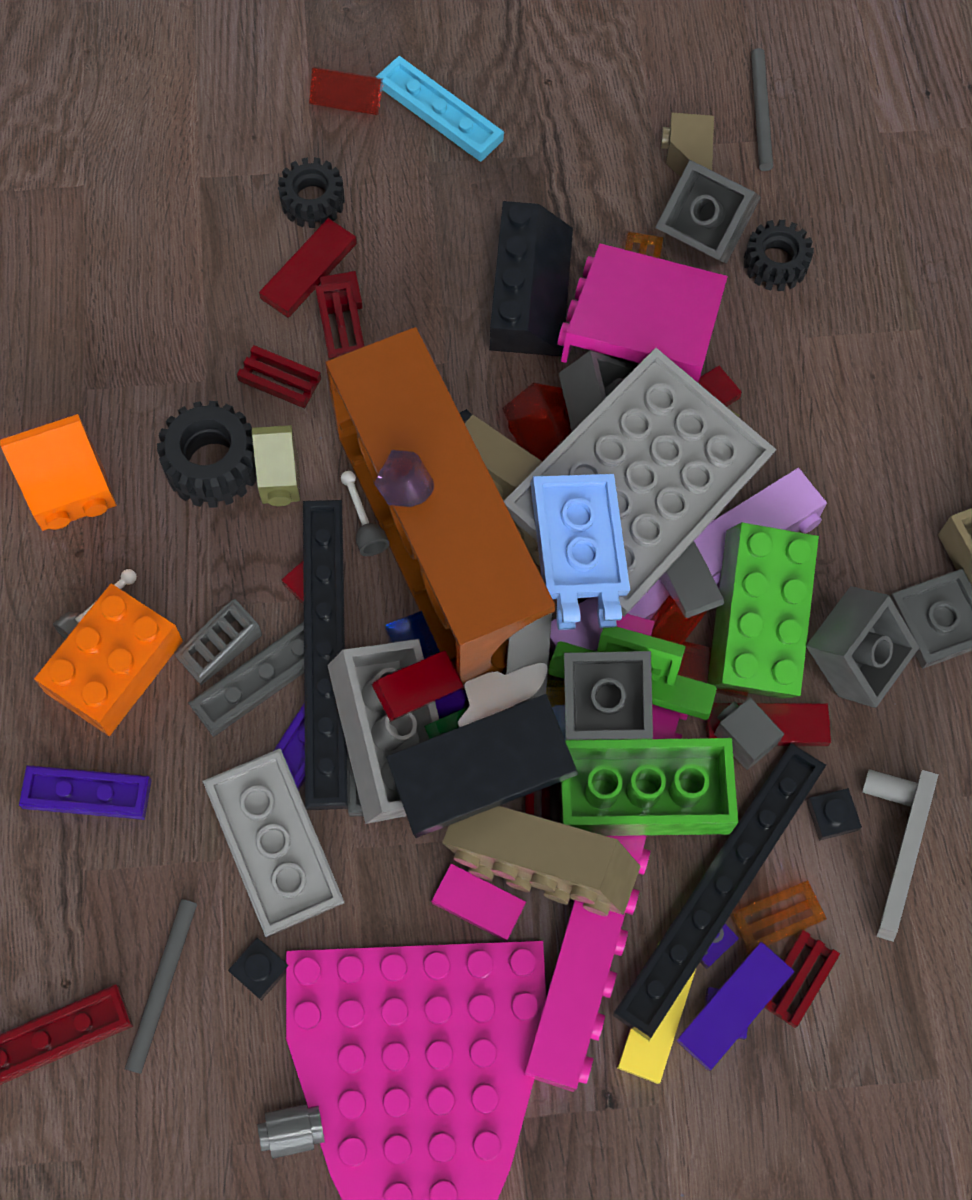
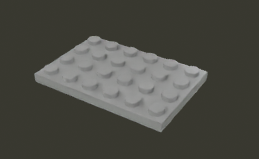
(672, 460)

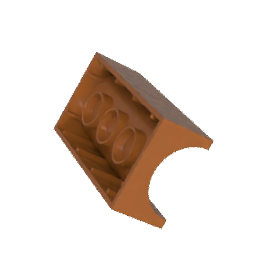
(460, 543)

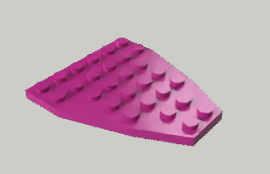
(417, 1062)

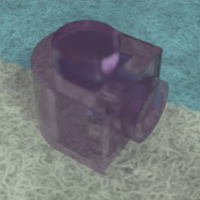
(404, 479)

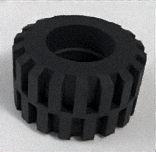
(203, 427)

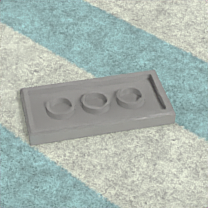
(273, 842)

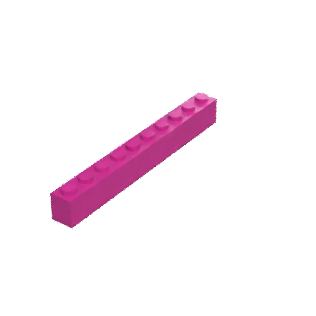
(584, 969)

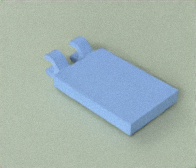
(580, 544)

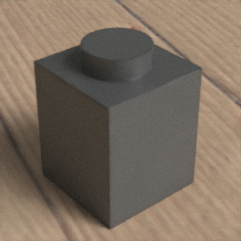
(750, 730)

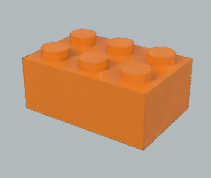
(109, 659)

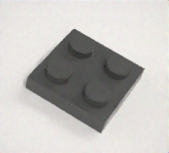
(938, 616)

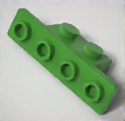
(668, 688)

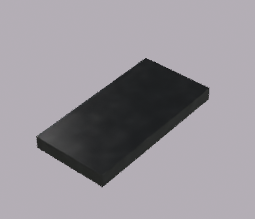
(481, 765)

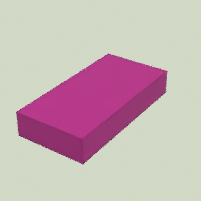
(478, 902)

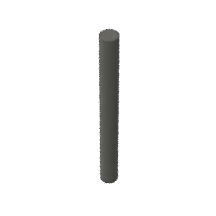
(761, 109)
(160, 987)

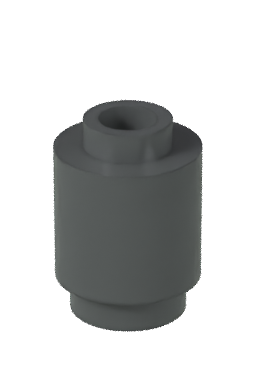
(291, 1130)

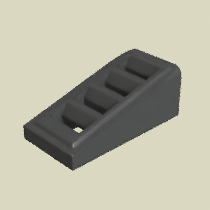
(221, 621)

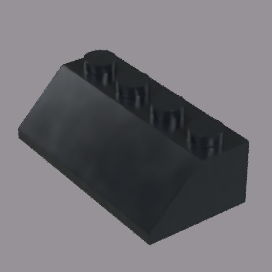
(530, 280)

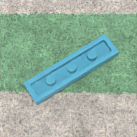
(440, 109)

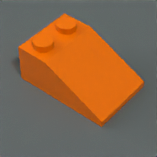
(59, 473)

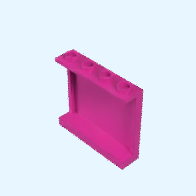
(643, 304)

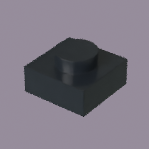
(834, 814)
(259, 969)

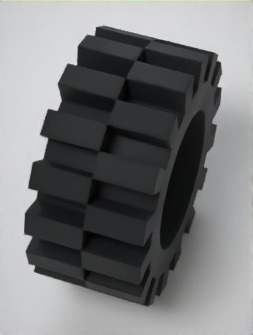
(311, 175)
(781, 238)

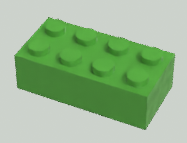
(764, 612)
(650, 787)

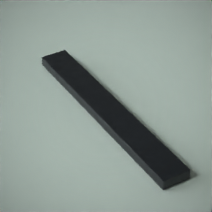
(323, 640)
(718, 892)

